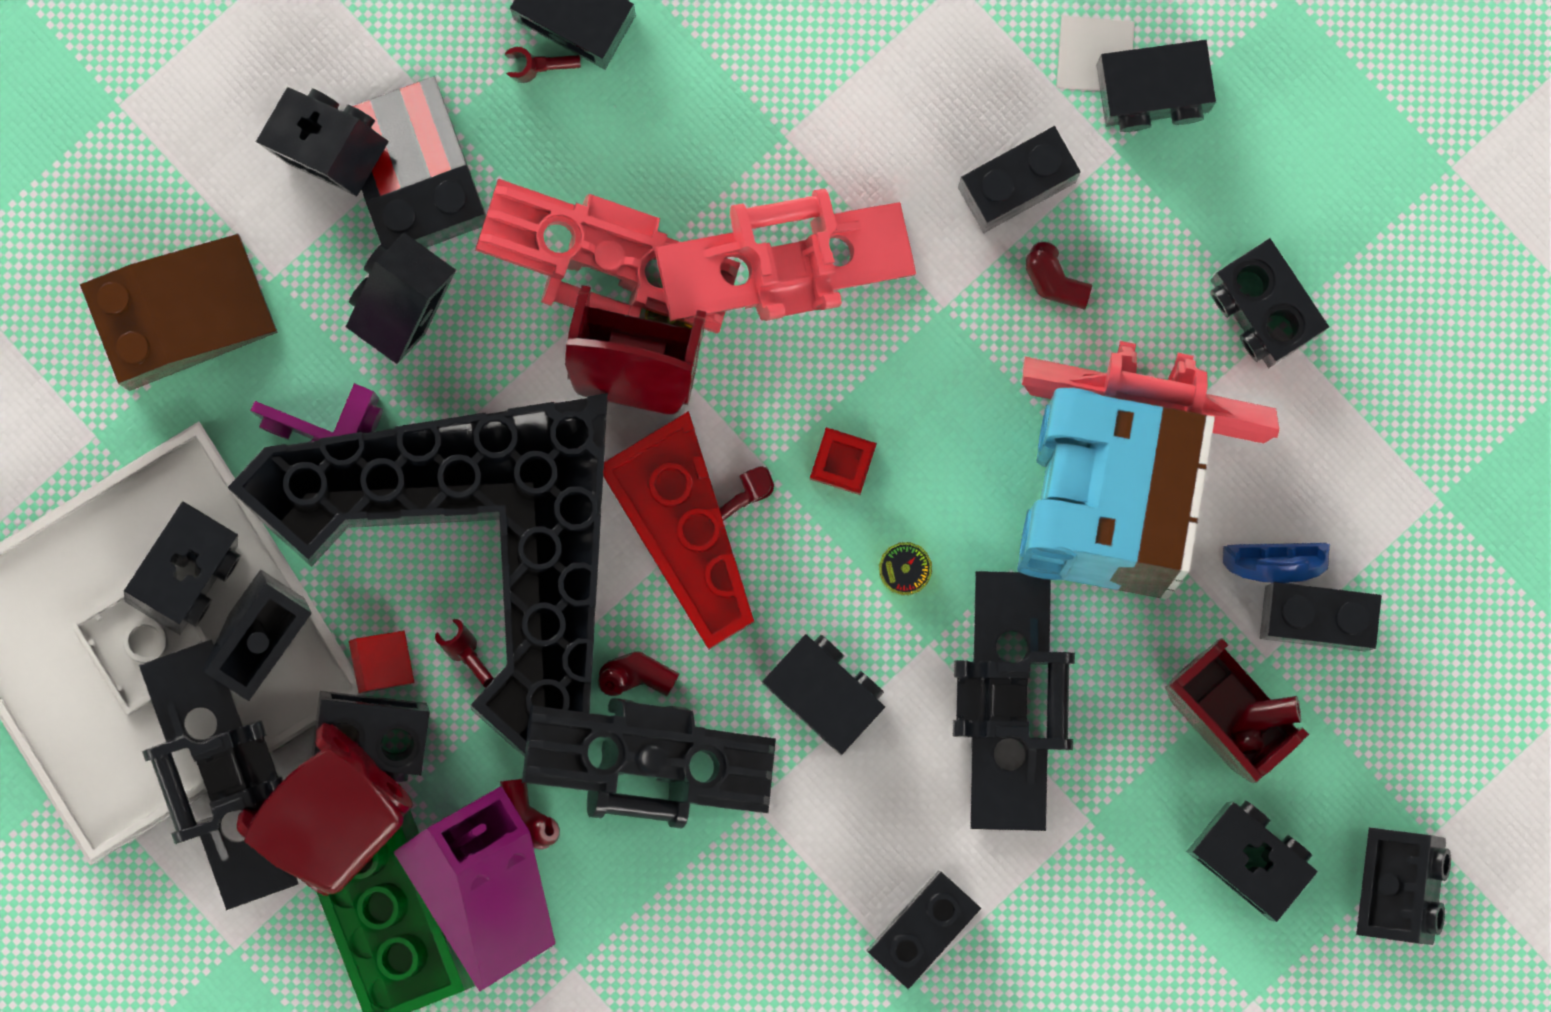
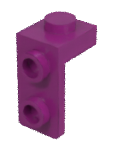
(358, 415)

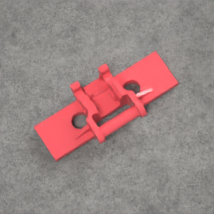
(603, 239)
(791, 275)
(1182, 391)

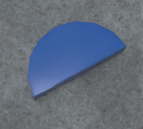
(1277, 561)

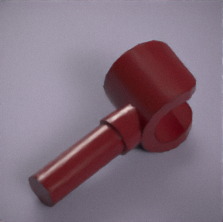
(539, 64)
(757, 486)
(462, 649)

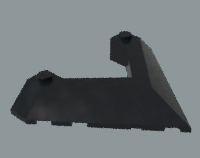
(520, 466)

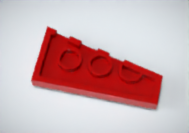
(677, 516)

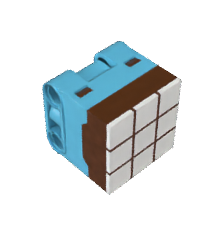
(1116, 493)

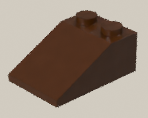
(178, 310)

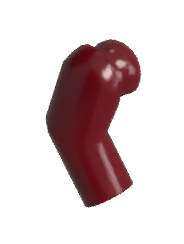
(1050, 279)
(634, 670)
(1259, 717)
(543, 829)

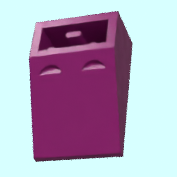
(482, 886)

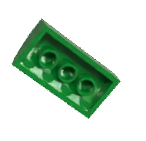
(390, 937)

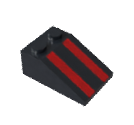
(422, 174)

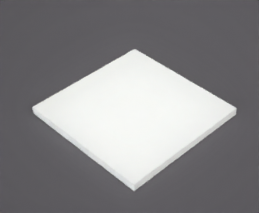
(76, 646)

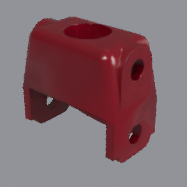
(632, 357)
(1211, 698)
(327, 815)

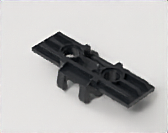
(995, 701)
(648, 744)
(232, 765)

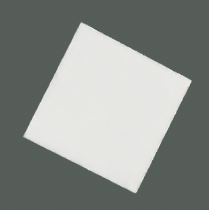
(1083, 43)

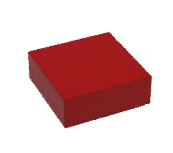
(843, 461)
(381, 661)

